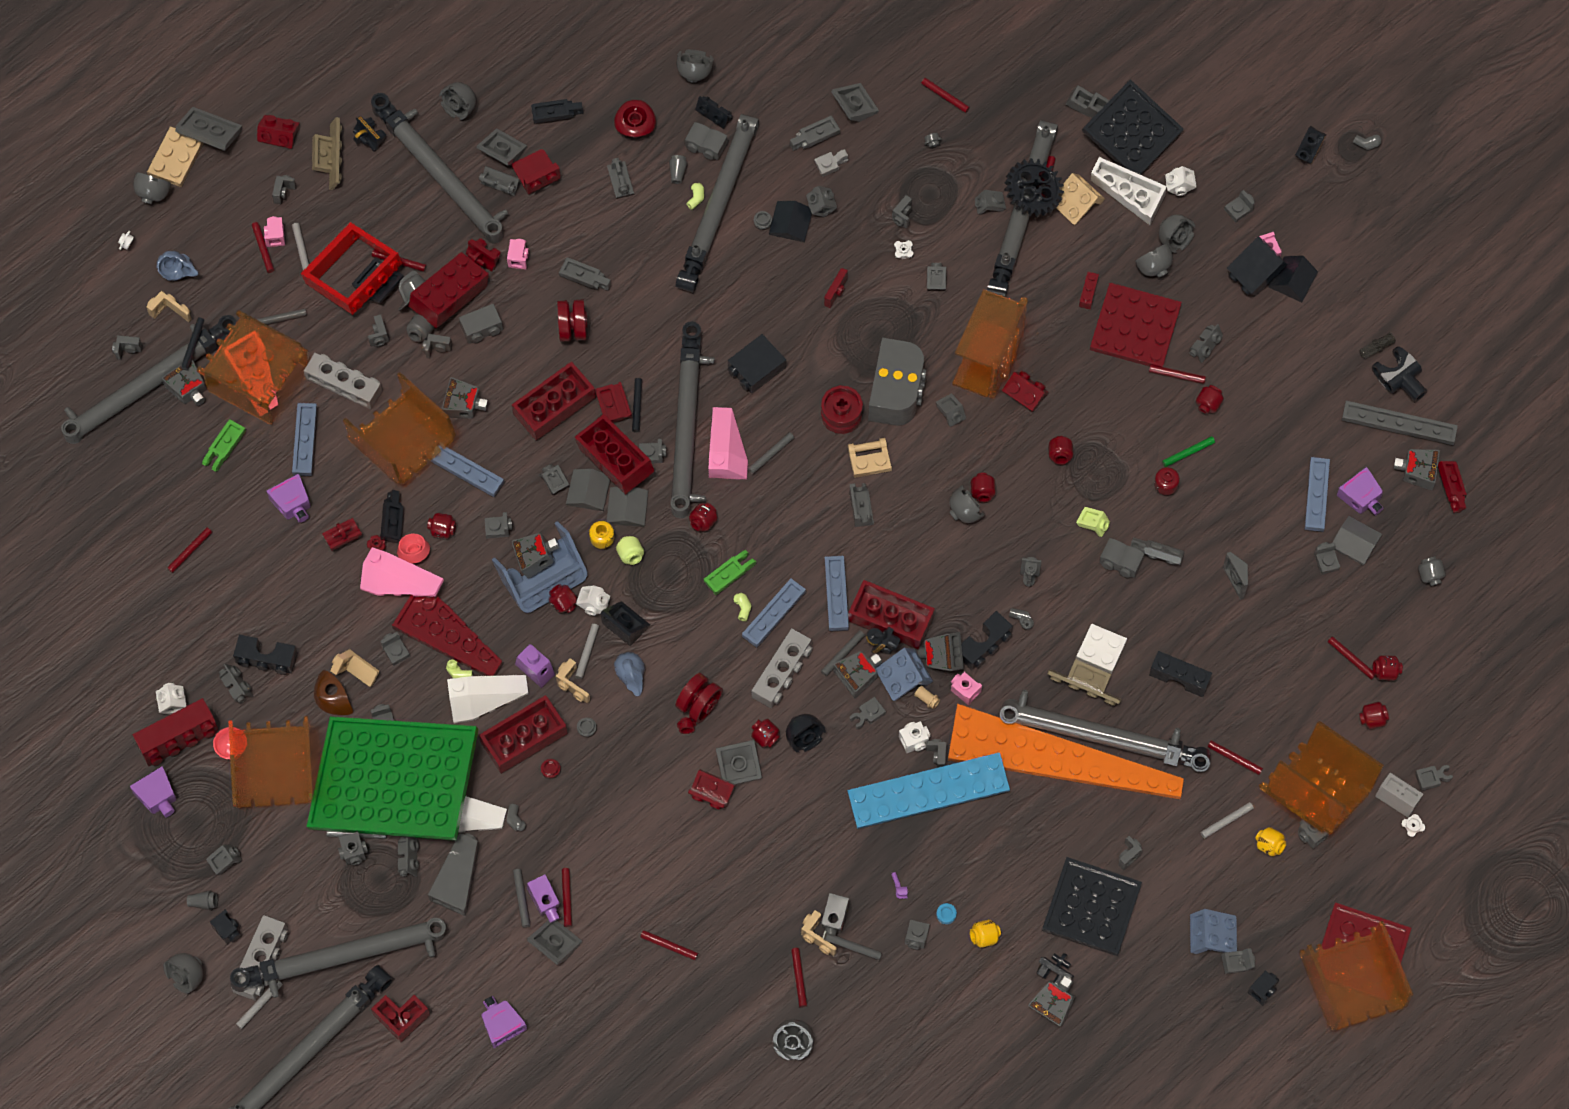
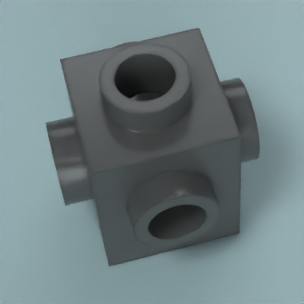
(821, 201)
(1310, 834)
(352, 849)

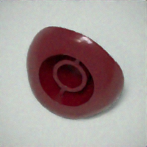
(635, 119)

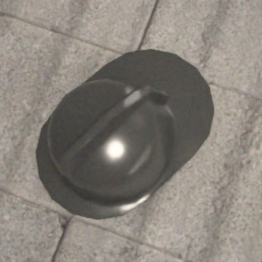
(409, 284)

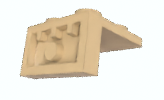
(1077, 198)

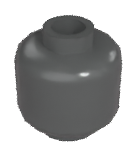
(419, 328)
(1431, 571)

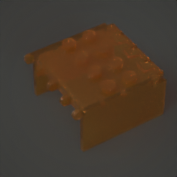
(990, 343)
(252, 365)
(403, 433)
(270, 765)
(1324, 779)
(1357, 978)

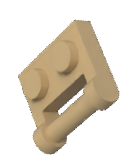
(870, 463)

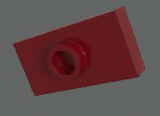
(836, 288)

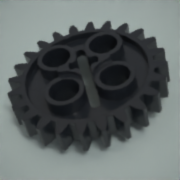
(1034, 187)

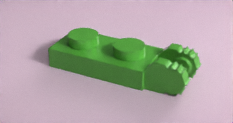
(224, 444)
(728, 572)

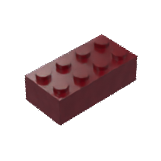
(448, 290)
(553, 400)
(614, 454)
(884, 608)
(175, 732)
(523, 734)

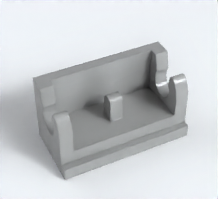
(1399, 795)

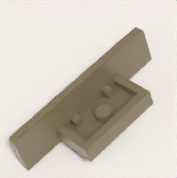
(326, 153)
(1088, 678)

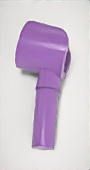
(901, 892)

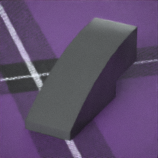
(1086, 102)

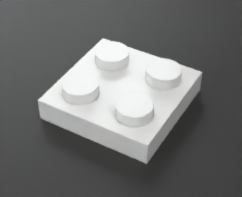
(1101, 648)

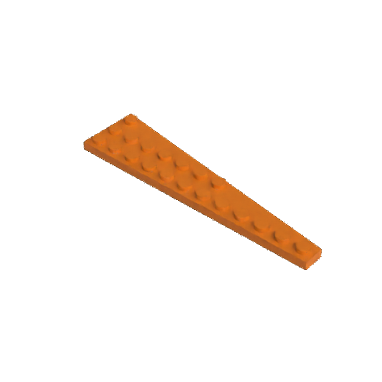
(1046, 755)

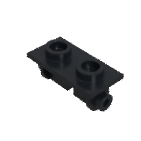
(711, 111)

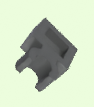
(869, 711)
(1430, 777)

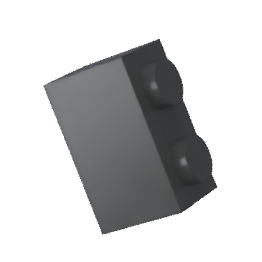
(481, 324)

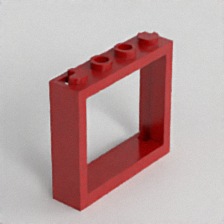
(334, 251)

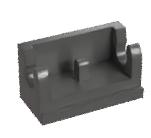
(861, 505)

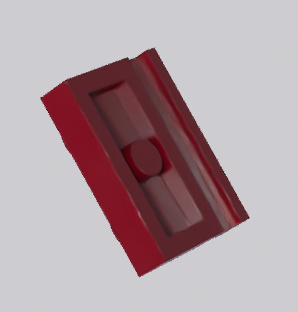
(613, 402)

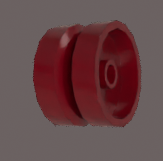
(572, 320)
(841, 409)
(699, 697)

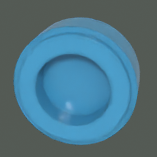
(946, 913)

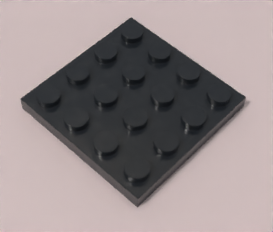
(1132, 128)
(1092, 906)

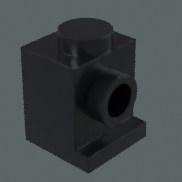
(226, 927)
(1263, 987)

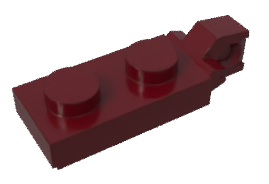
(1453, 484)

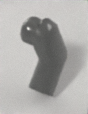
(1368, 143)
(1023, 617)
(513, 820)

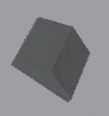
(855, 102)
(502, 147)
(588, 489)
(627, 508)
(1356, 540)
(1237, 573)
(738, 762)
(555, 941)

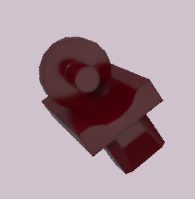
(482, 256)
(342, 534)

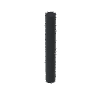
(192, 344)
(637, 405)

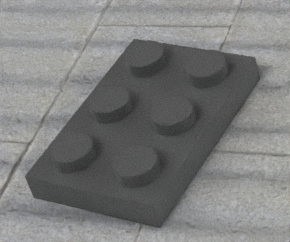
(208, 128)

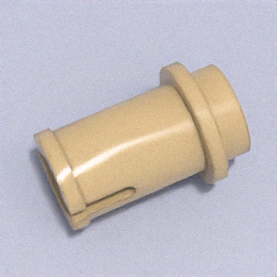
(931, 700)

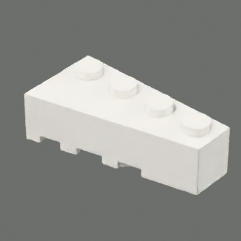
(1129, 188)

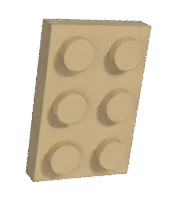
(175, 157)

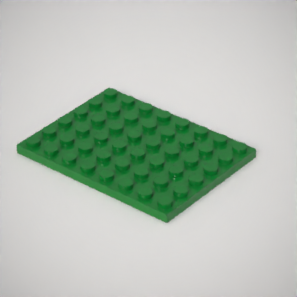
(393, 778)

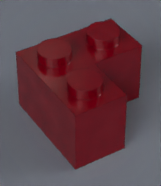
(400, 1020)

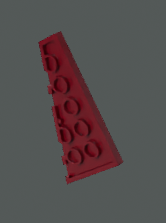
(441, 629)

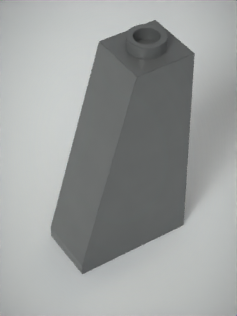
(455, 878)

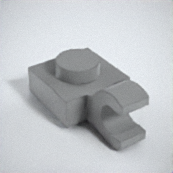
(828, 163)

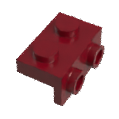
(277, 131)
(1025, 390)
(711, 789)

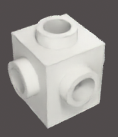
(1180, 181)
(593, 599)
(170, 698)
(914, 737)

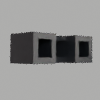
(997, 630)
(280, 660)
(1170, 668)

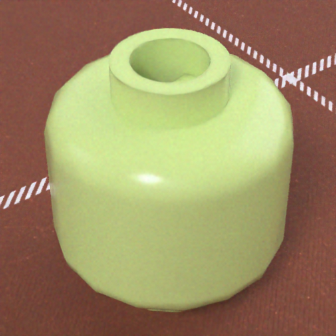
(630, 550)

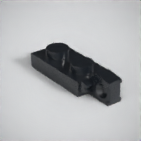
(555, 110)
(392, 518)

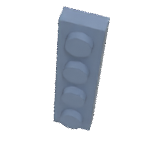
(304, 439)
(468, 471)
(1317, 494)
(836, 593)
(773, 613)

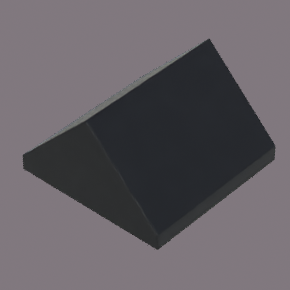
(1295, 278)
(624, 622)

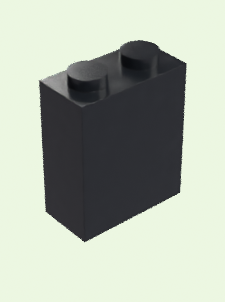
(1256, 266)
(756, 364)

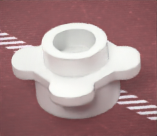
(125, 240)
(906, 253)
(1414, 819)

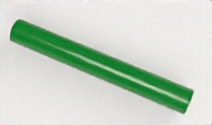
(1189, 451)

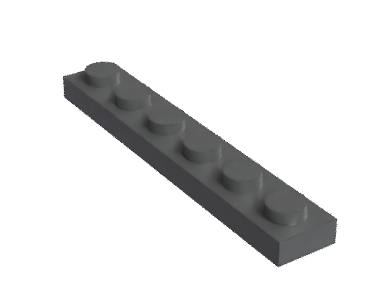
(1399, 422)

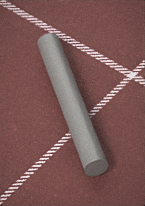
(300, 245)
(587, 650)
(1227, 820)
(256, 1007)

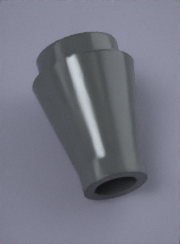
(677, 168)
(203, 900)

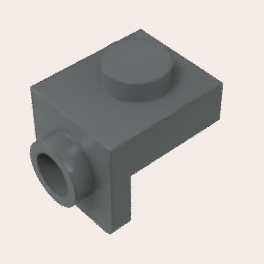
(990, 201)
(1238, 961)

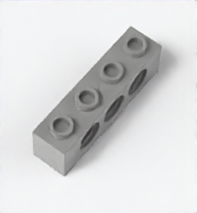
(366, 397)
(793, 642)
(267, 928)

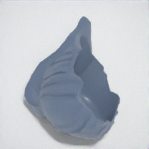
(175, 266)
(630, 671)

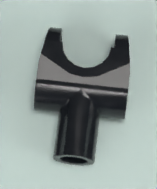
(1401, 376)

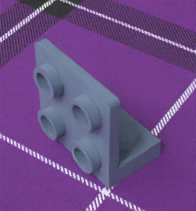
(903, 673)
(1213, 931)

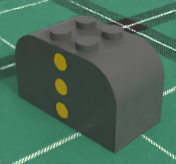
(897, 383)

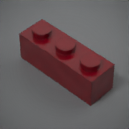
(1088, 290)

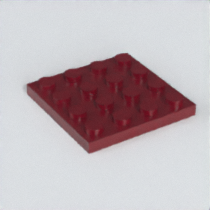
(1135, 325)
(1346, 921)

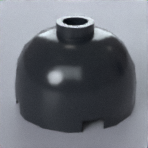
(804, 732)

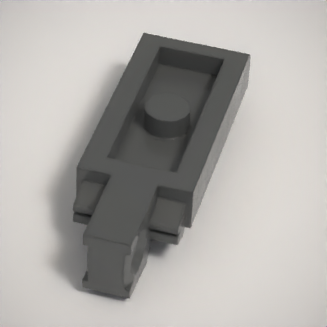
(815, 133)
(584, 274)
(1158, 550)

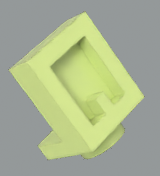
(1093, 520)

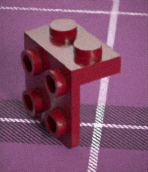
(536, 171)

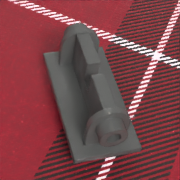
(620, 178)
(499, 180)
(1211, 336)
(1030, 568)
(240, 688)
(409, 864)

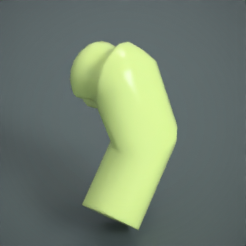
(698, 195)
(745, 605)
(455, 671)

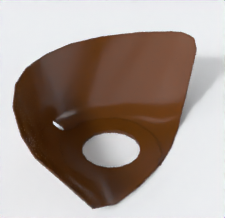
(334, 704)

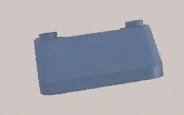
(534, 592)

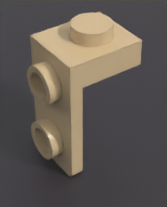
(159, 303)
(356, 666)
(565, 671)
(810, 924)

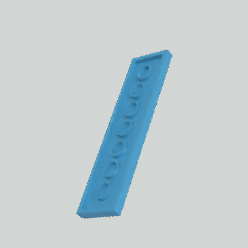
(928, 790)

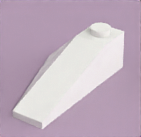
(483, 694)
(481, 816)

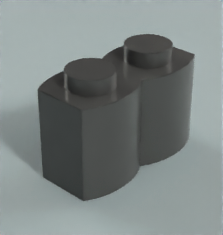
(706, 141)
(1121, 558)

